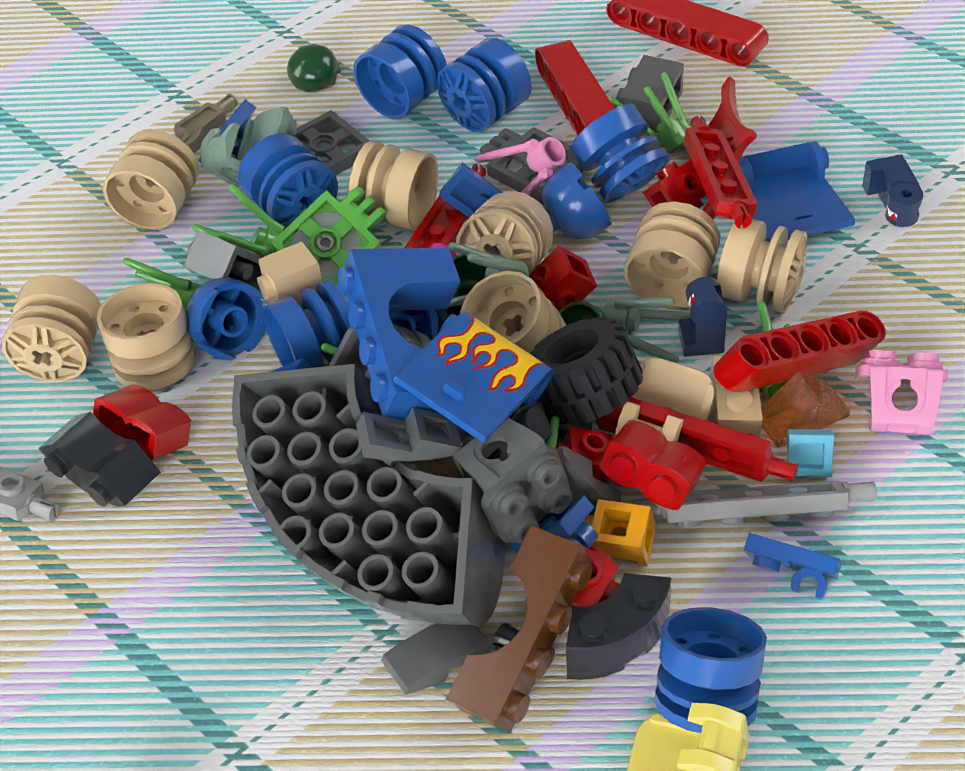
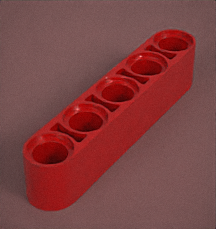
(692, 27)
(572, 84)
(803, 348)

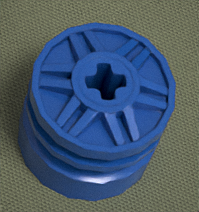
(399, 71)
(484, 84)
(615, 147)
(284, 177)
(302, 332)
(711, 660)

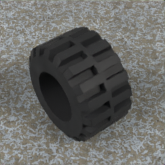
(591, 370)

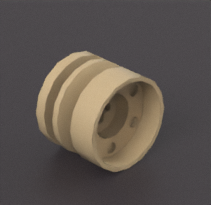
(151, 179)
(397, 181)
(514, 223)
(671, 251)
(762, 264)
(513, 308)
(51, 328)
(146, 335)

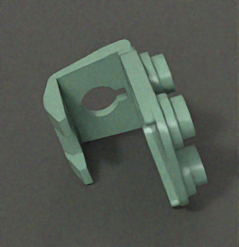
(217, 149)

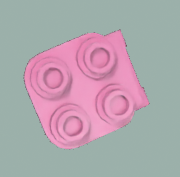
(885, 375)

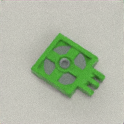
(333, 229)

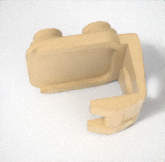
(673, 387)

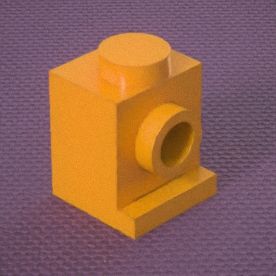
(624, 518)

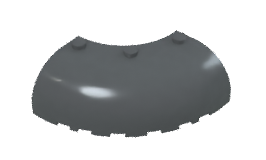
(360, 522)

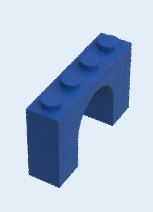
(389, 282)

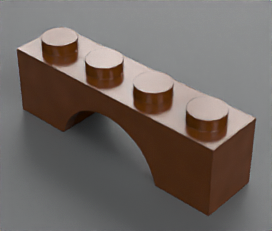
(499, 682)

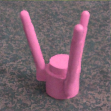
(541, 158)

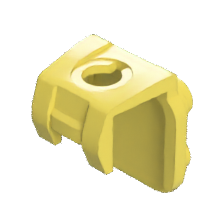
(672, 748)

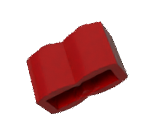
(140, 416)
(658, 467)

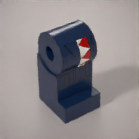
(896, 187)
(706, 327)

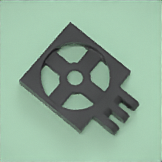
(332, 130)
(521, 178)

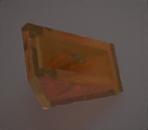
(801, 404)

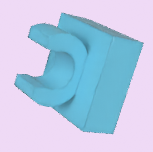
(811, 450)

